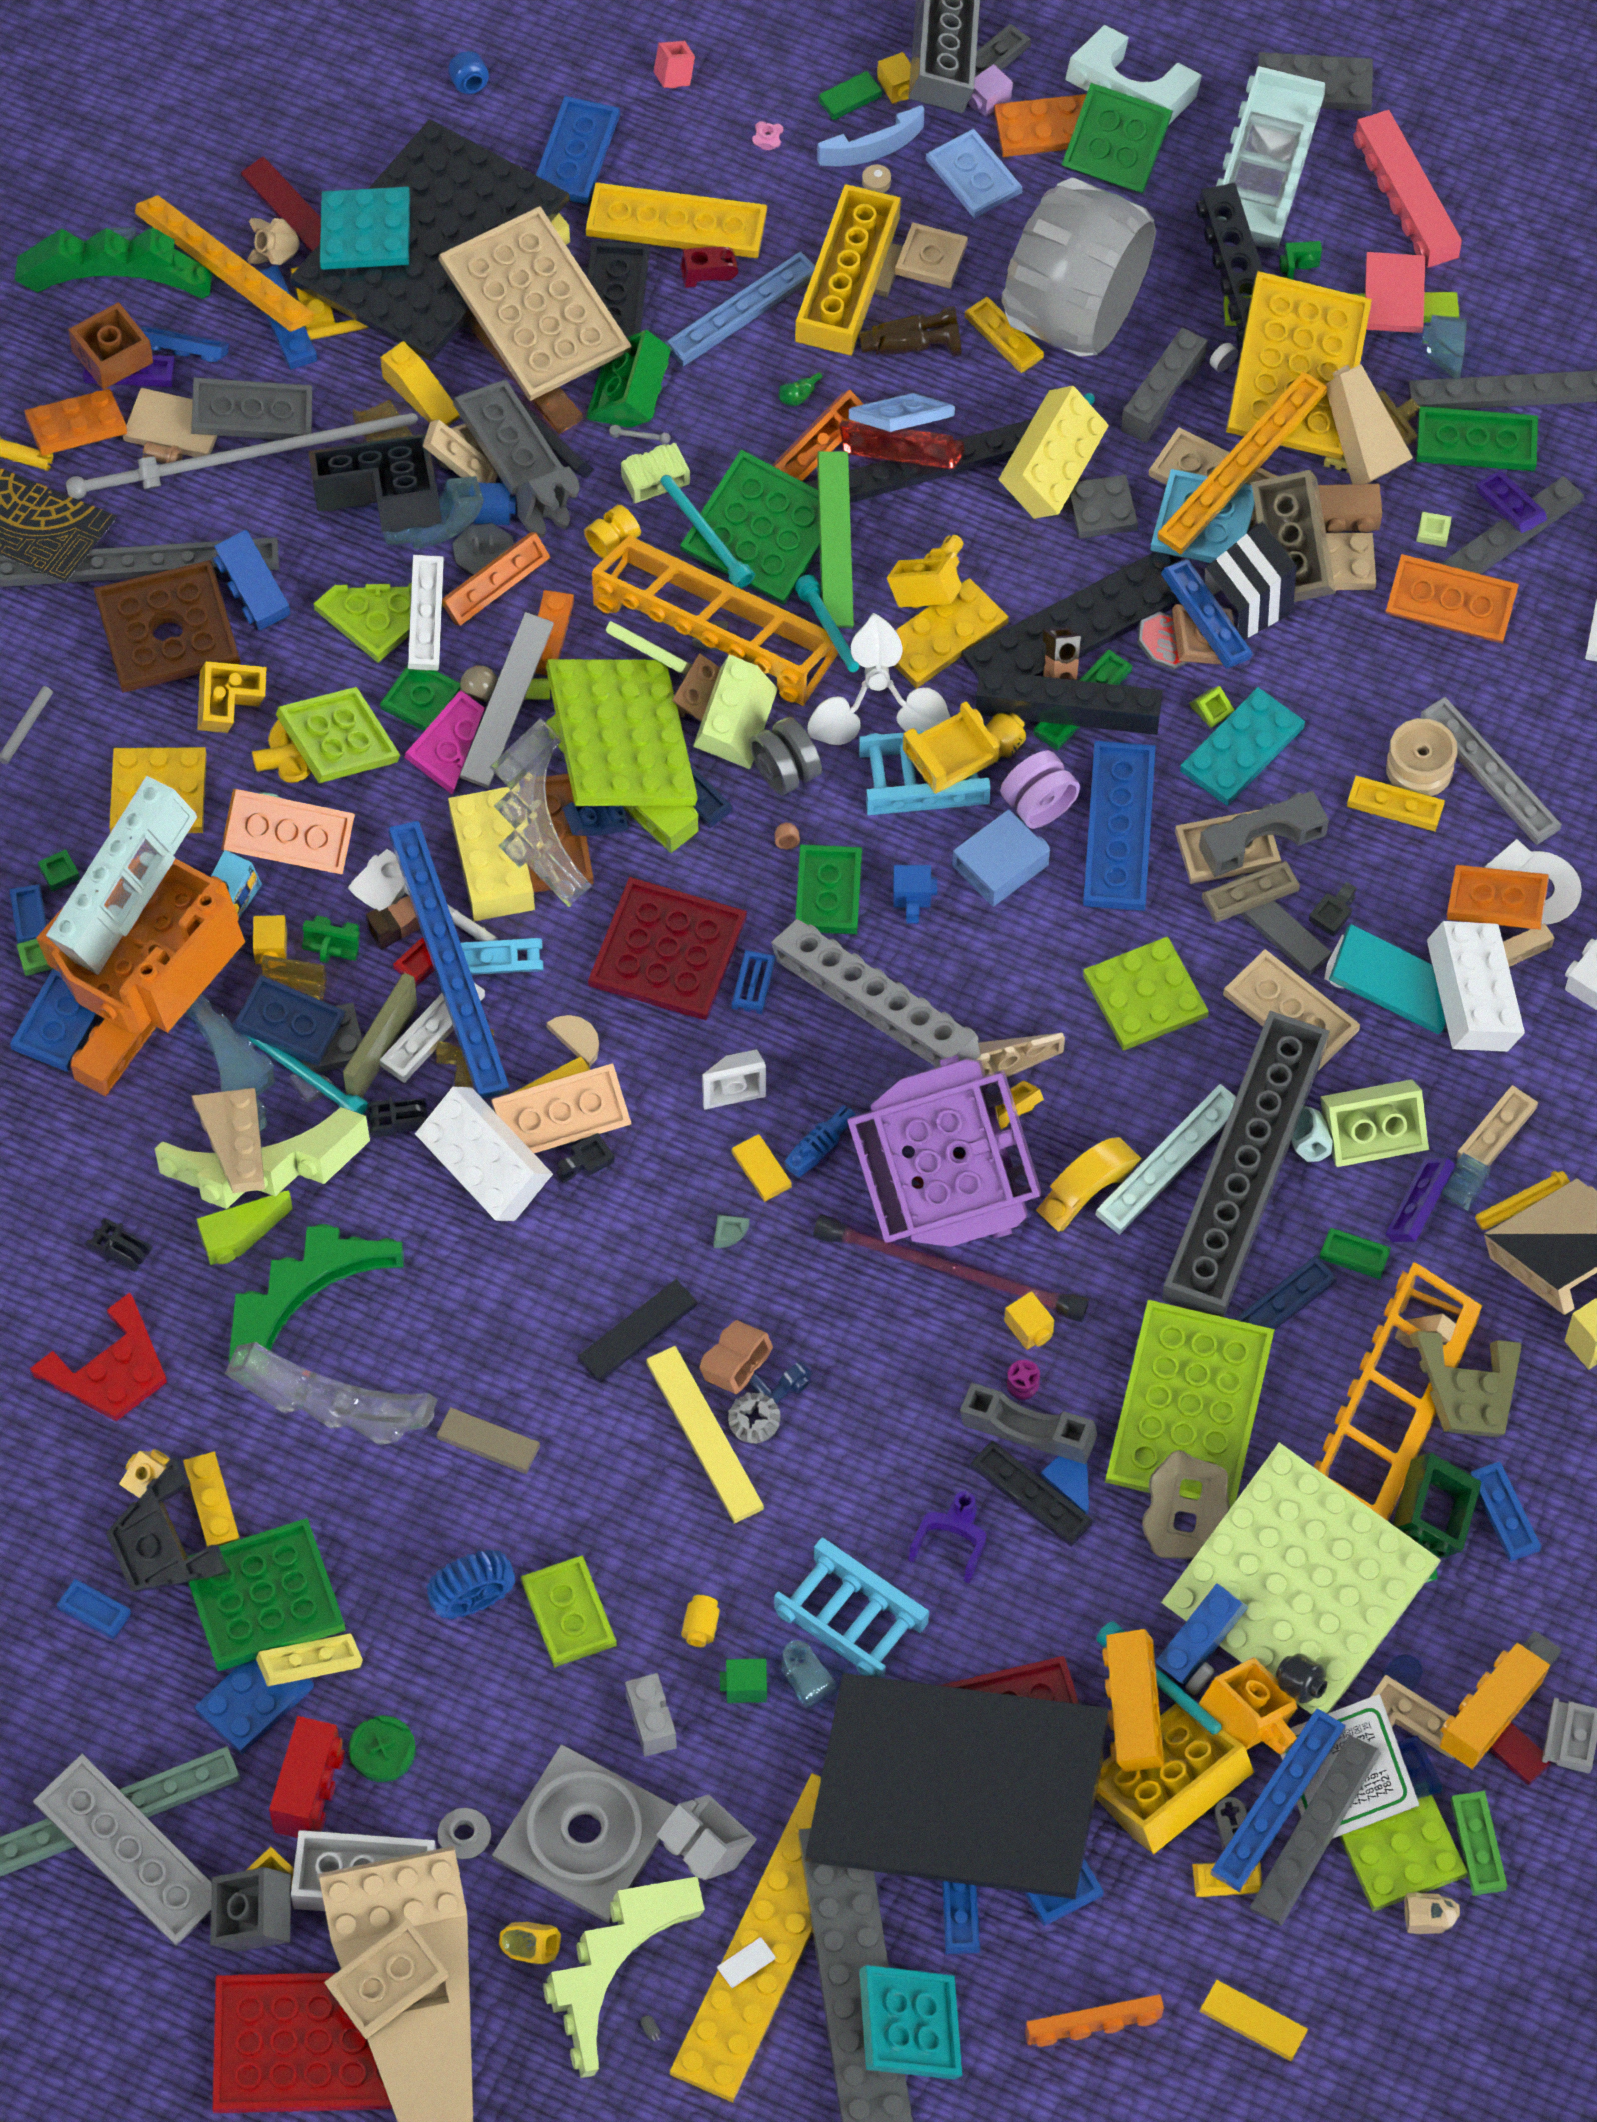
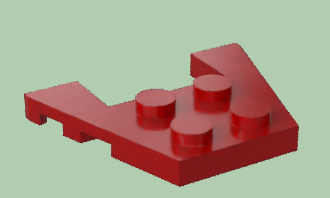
(116, 1377)

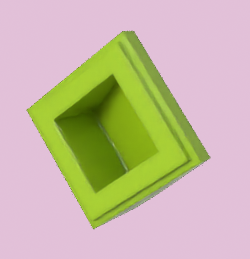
(1212, 706)

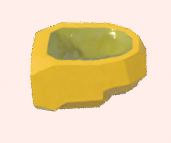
(530, 1942)

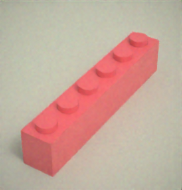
(1407, 188)

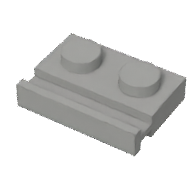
(1571, 1736)

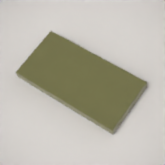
(381, 1036)

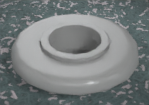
(464, 1848)

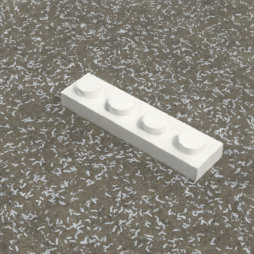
(425, 612)
(420, 1039)

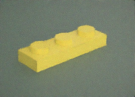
(309, 1659)

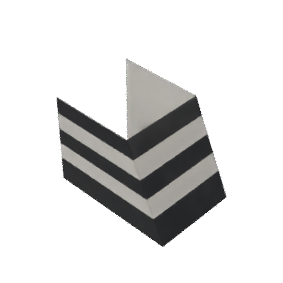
(1256, 579)

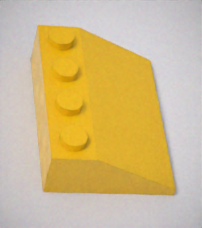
(1167, 1799)

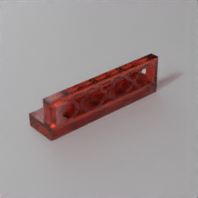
(901, 445)

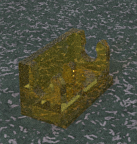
(299, 975)

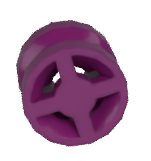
(1027, 1373)

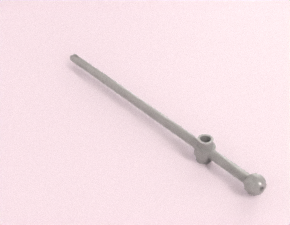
(150, 472)

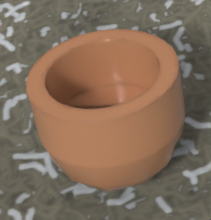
(787, 836)

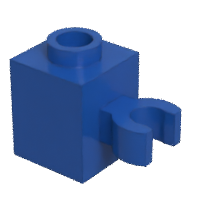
(913, 889)

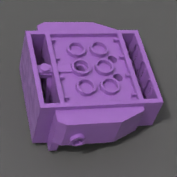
(934, 1116)

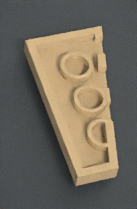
(234, 1135)

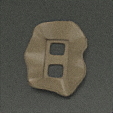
(1165, 1502)

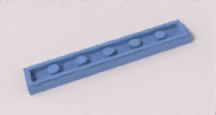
(741, 309)

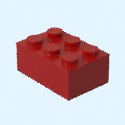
(306, 1777)

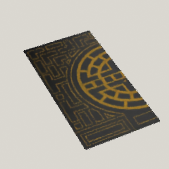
(47, 526)

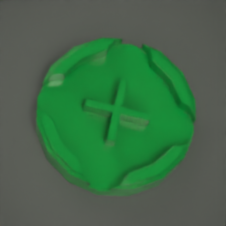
(382, 1749)

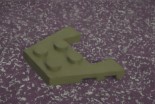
(1466, 1398)

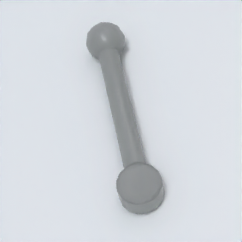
(616, 431)

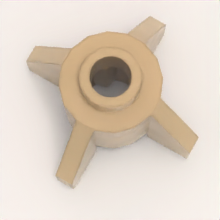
(273, 241)

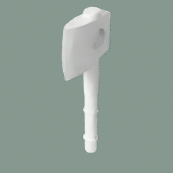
(383, 885)

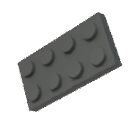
(1345, 78)
(251, 409)

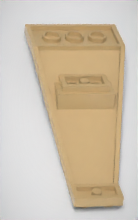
(428, 2045)

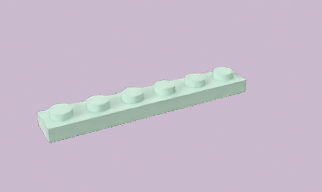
(1167, 1160)

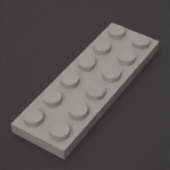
(127, 1849)

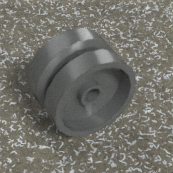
(785, 756)

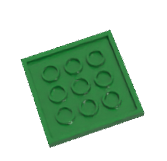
(764, 523)
(269, 1597)

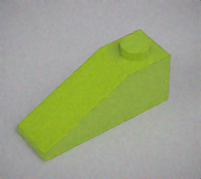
(238, 1228)

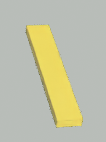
(704, 1434)

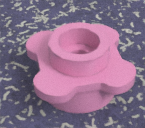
(767, 142)

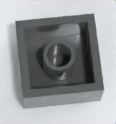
(250, 1909)

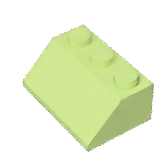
(735, 711)
(1375, 1122)

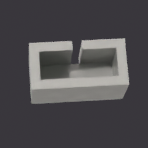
(650, 1714)

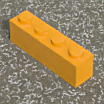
(1134, 1701)
(1493, 1705)

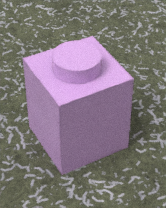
(990, 88)

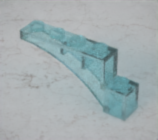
(236, 1059)

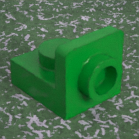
(1300, 256)

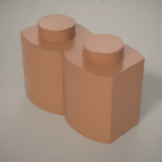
(735, 1356)

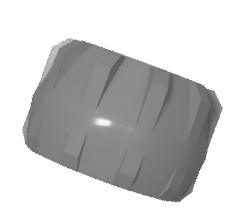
(1078, 267)

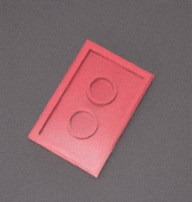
(1396, 291)

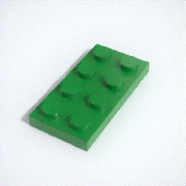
(1477, 438)

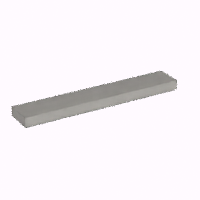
(507, 699)
(1495, 774)

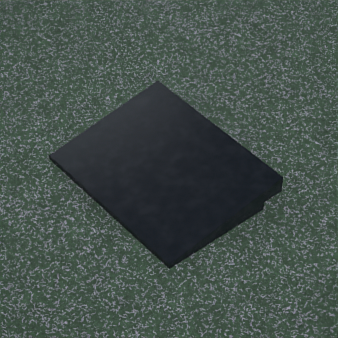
(958, 1785)

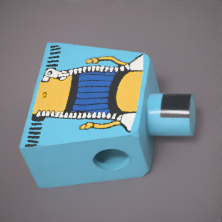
(239, 878)

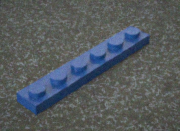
(1278, 1800)

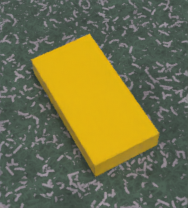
(761, 1167)

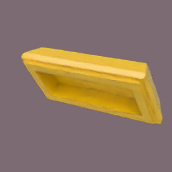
(1208, 1885)

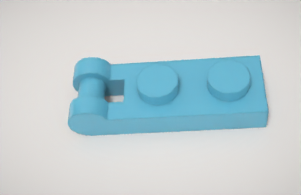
(502, 956)

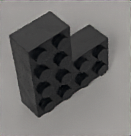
(383, 472)

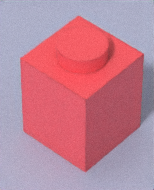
(674, 64)

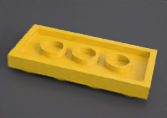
(943, 632)

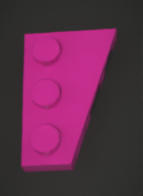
(447, 740)

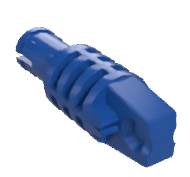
(818, 1143)

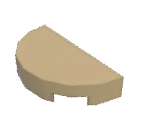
(577, 1036)

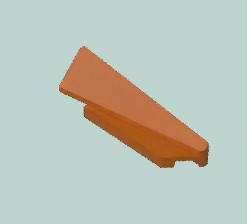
(821, 435)

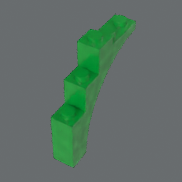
(109, 254)
(293, 1282)

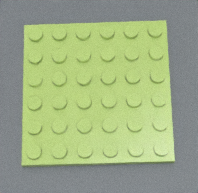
(1312, 1570)

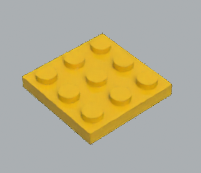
(175, 767)

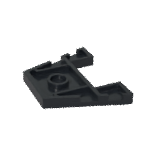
(149, 1544)

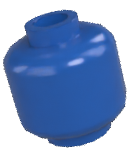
(468, 72)

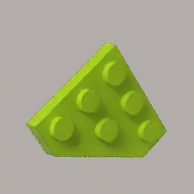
(370, 616)

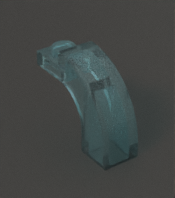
(458, 509)

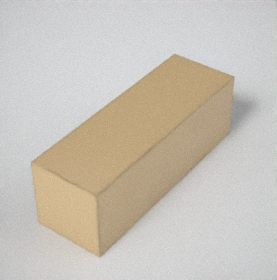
(1528, 944)
(1434, 1324)

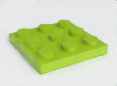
(337, 734)
(1145, 993)
(1404, 1855)

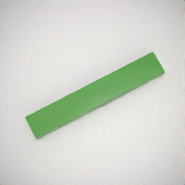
(835, 536)

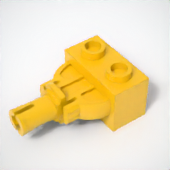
(928, 579)

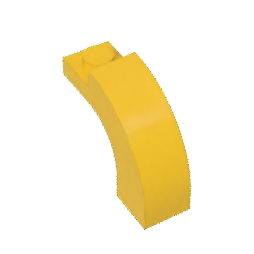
(1095, 1169)

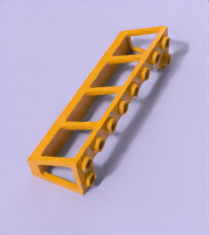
(611, 593)
(1424, 1407)

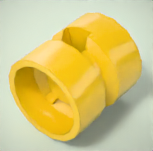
(613, 529)

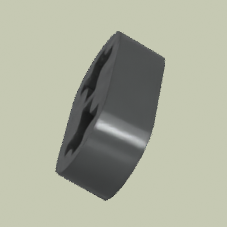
(1223, 1824)

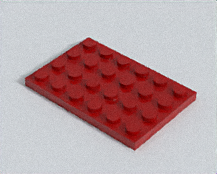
(289, 2048)

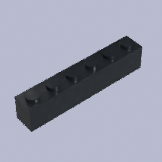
(1069, 702)

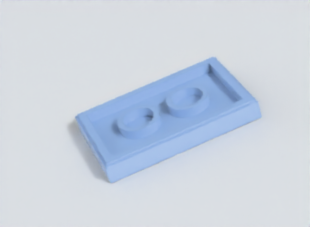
(974, 173)
(901, 412)

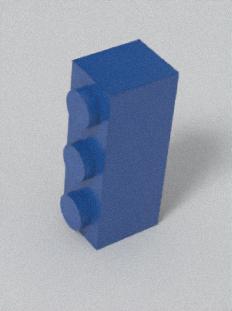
(251, 580)
(1201, 1634)

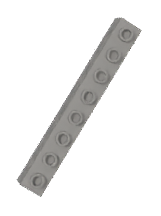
(873, 995)

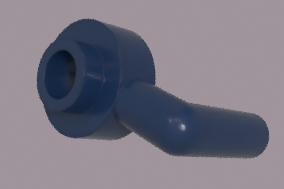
(793, 1380)

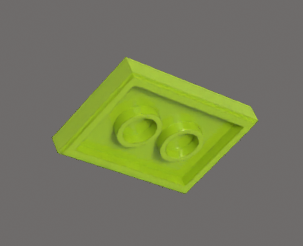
(568, 1611)

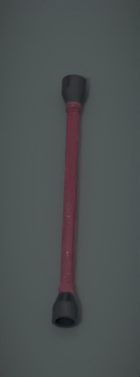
(832, 1230)

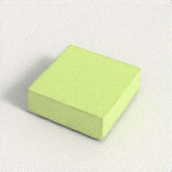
(1434, 529)

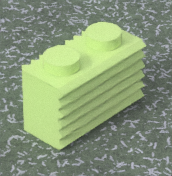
(644, 471)

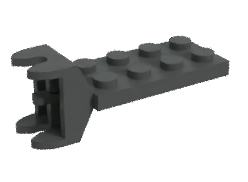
(519, 455)

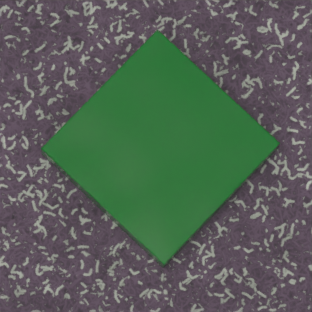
(419, 696)

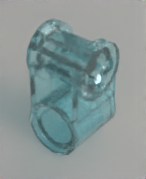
(809, 1679)

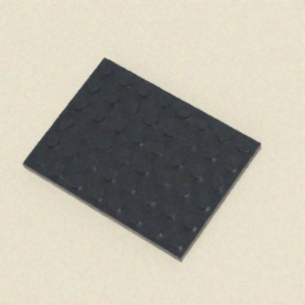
(454, 197)

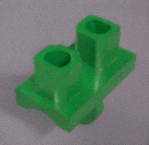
(331, 940)

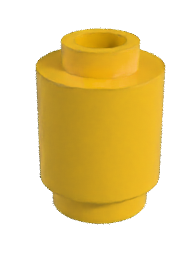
(700, 1621)

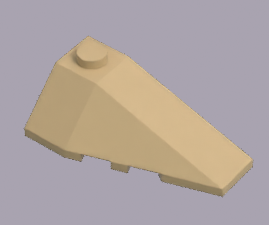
(1019, 1053)

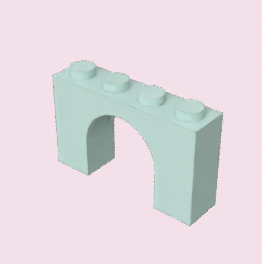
(1106, 49)

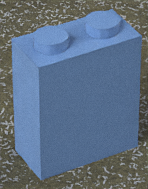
(1001, 857)

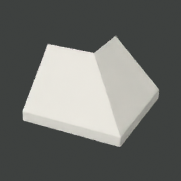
(734, 1080)

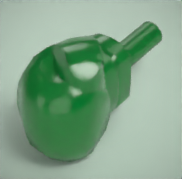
(797, 392)

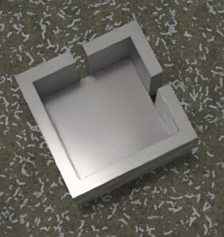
(706, 1837)

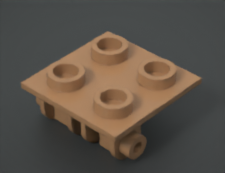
(696, 688)

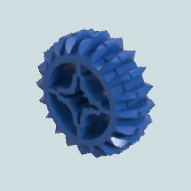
(470, 1584)

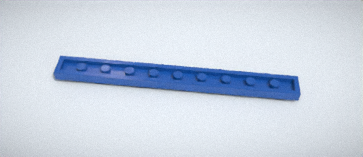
(448, 960)

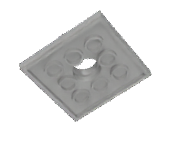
(592, 1871)

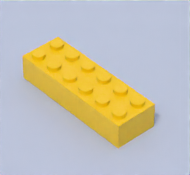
(847, 269)

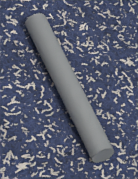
(25, 724)

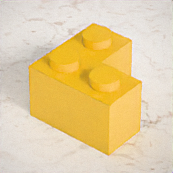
(222, 687)

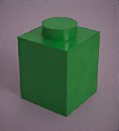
(744, 1680)

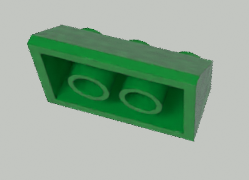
(630, 383)

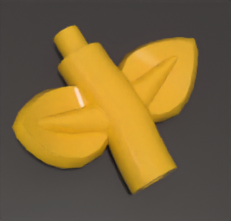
(281, 756)

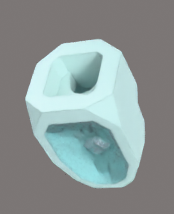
(1312, 1136)

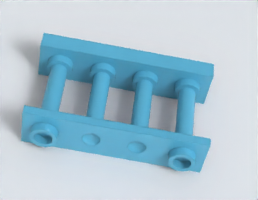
(913, 795)
(854, 1578)

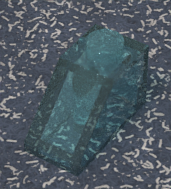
(1446, 343)

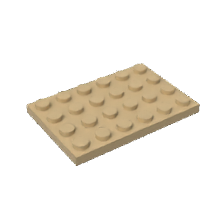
(534, 303)

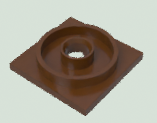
(175, 596)

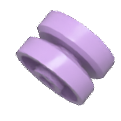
(1040, 789)

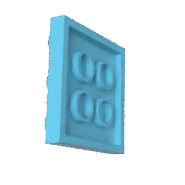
(1220, 533)

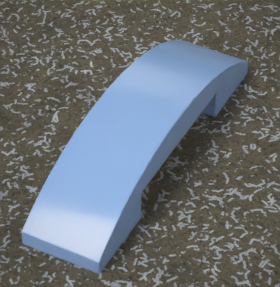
(874, 146)

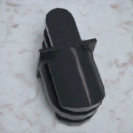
(404, 1116)
(119, 1246)

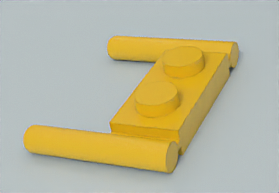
(323, 319)

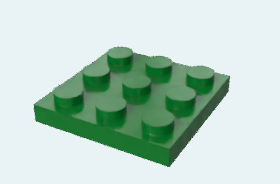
(1117, 138)

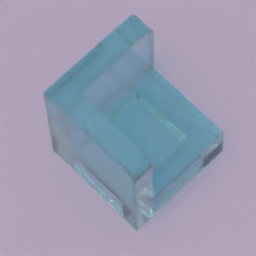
(1466, 1182)

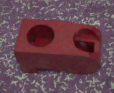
(707, 265)

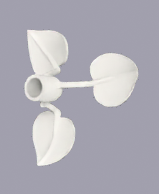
(876, 649)

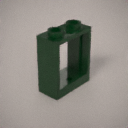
(1450, 1479)

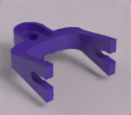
(957, 1522)

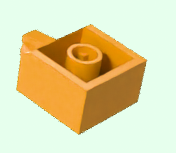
(1251, 1706)

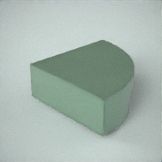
(730, 1230)

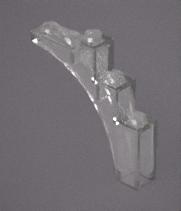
(526, 809)
(292, 1388)

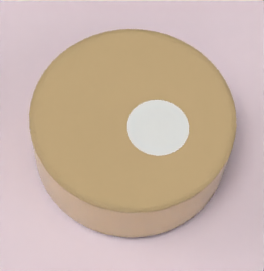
(876, 178)

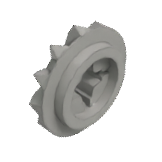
(761, 1429)

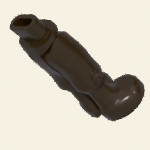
(911, 334)

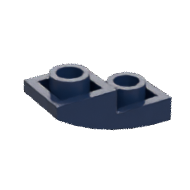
(595, 819)

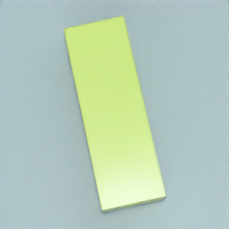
(648, 648)

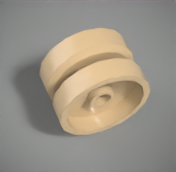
(1421, 756)

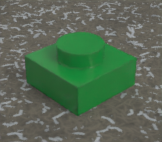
(58, 870)

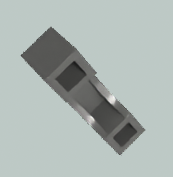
(1148, 404)
(1297, 819)
(1057, 1434)

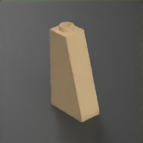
(1364, 426)

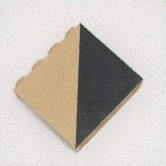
(1550, 1243)

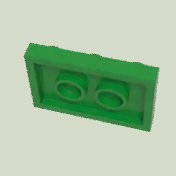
(829, 888)

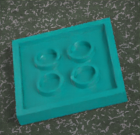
(365, 228)
(910, 2022)

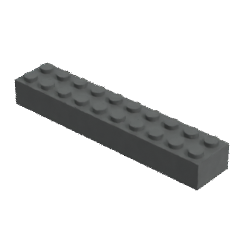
(1245, 1165)

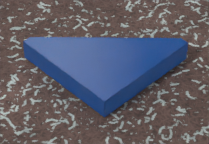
(1069, 1480)

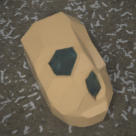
(1429, 1913)

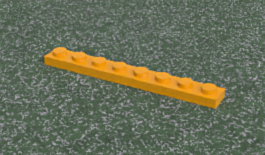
(224, 263)
(1242, 463)

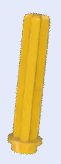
(1521, 1201)

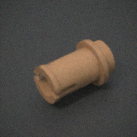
(162, 453)

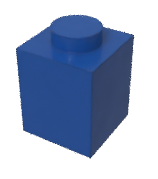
(497, 504)

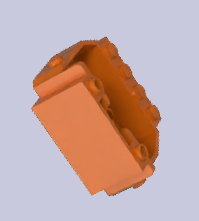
(166, 957)

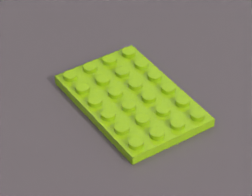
(621, 733)
(1189, 1392)

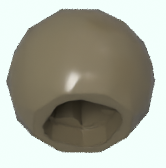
(479, 682)

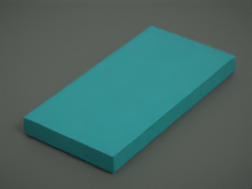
(1389, 978)

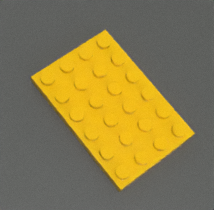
(1290, 332)

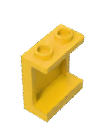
(952, 749)

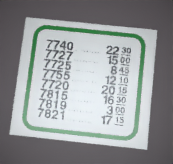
(1387, 1785)

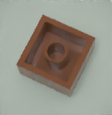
(110, 345)

